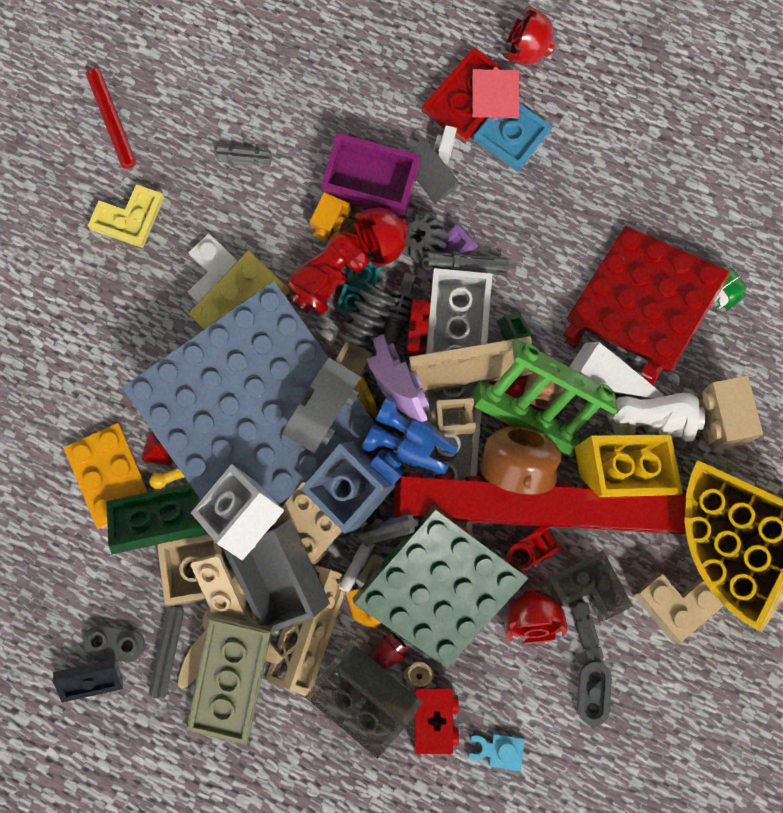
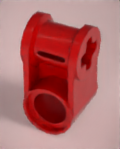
(536, 547)

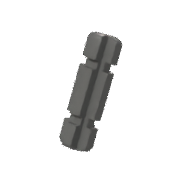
(243, 156)
(587, 632)

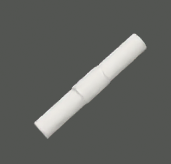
(357, 564)

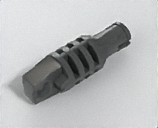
(401, 311)

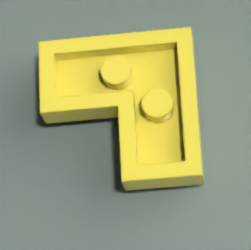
(128, 224)

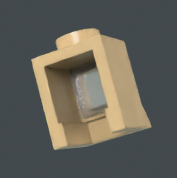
(453, 416)

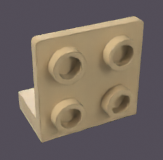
(311, 523)

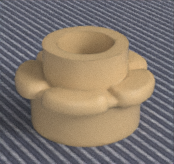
(418, 668)

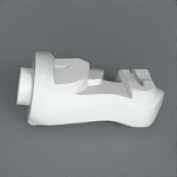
(667, 415)

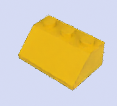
(629, 465)

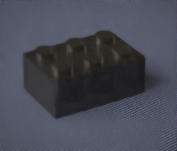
(363, 700)

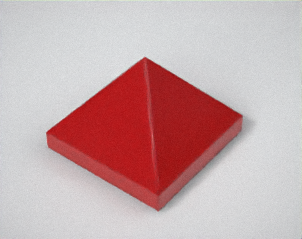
(155, 452)

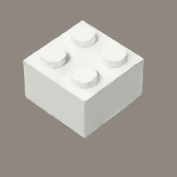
(237, 512)

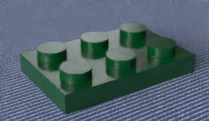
(152, 518)

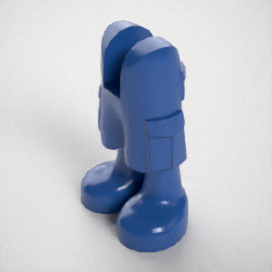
(418, 440)

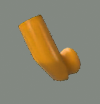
(358, 614)

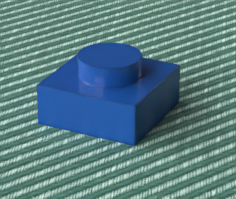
(387, 465)

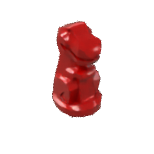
(320, 276)

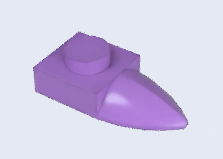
(458, 241)

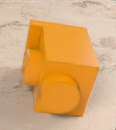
(329, 217)

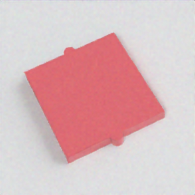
(495, 93)

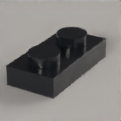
(88, 680)

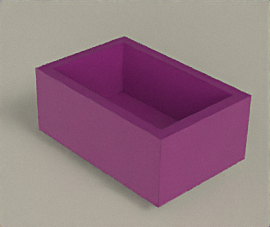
(371, 174)

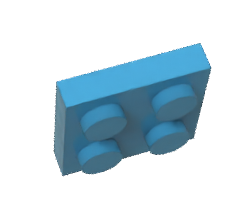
(513, 138)

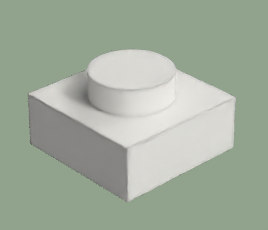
(445, 143)

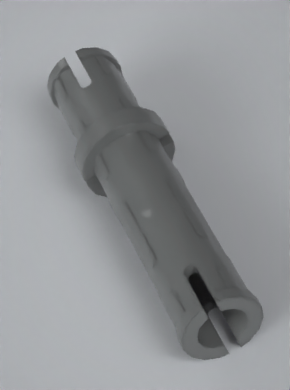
(472, 263)

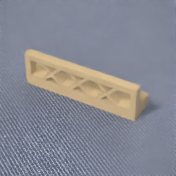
(465, 365)
(313, 637)

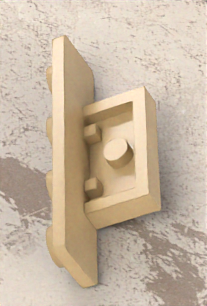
(222, 588)

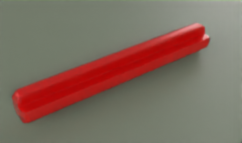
(111, 118)

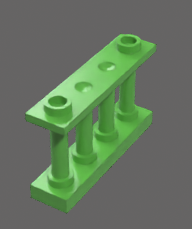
(517, 411)

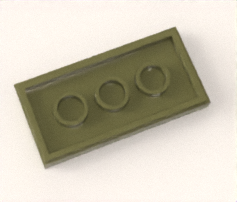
(229, 678)

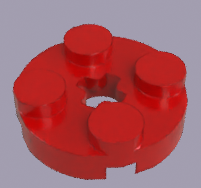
(418, 327)

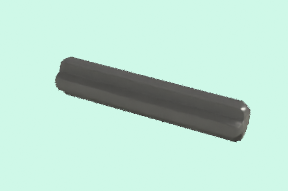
(388, 530)
(166, 652)

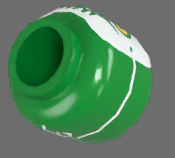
(731, 292)

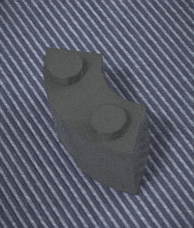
(321, 405)

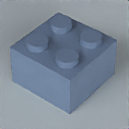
(347, 487)

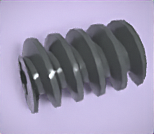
(368, 316)

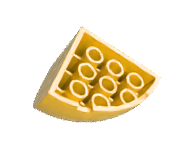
(736, 542)

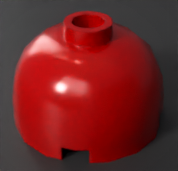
(532, 36)
(381, 234)
(535, 617)

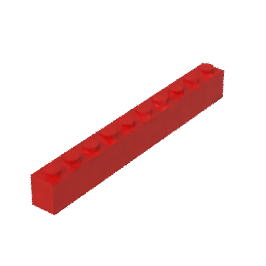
(560, 507)

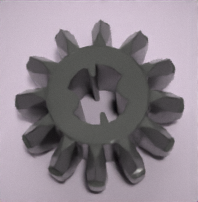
(421, 227)

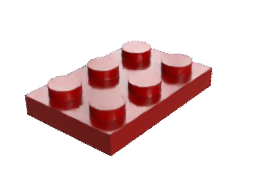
(453, 98)

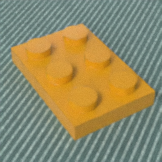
(105, 470)

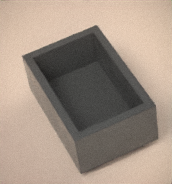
(279, 579)

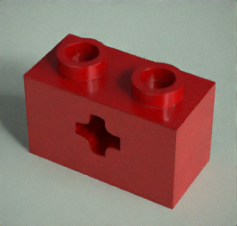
(426, 738)

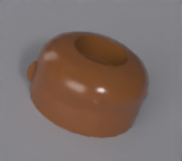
(521, 460)

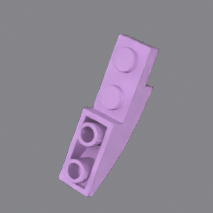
(397, 381)

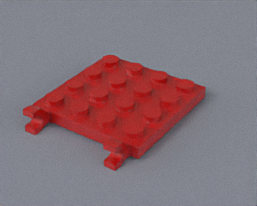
(646, 300)

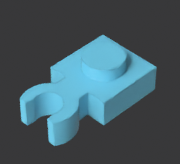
(504, 751)

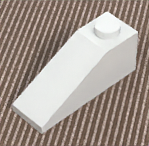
(606, 368)

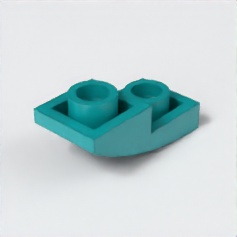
(354, 284)

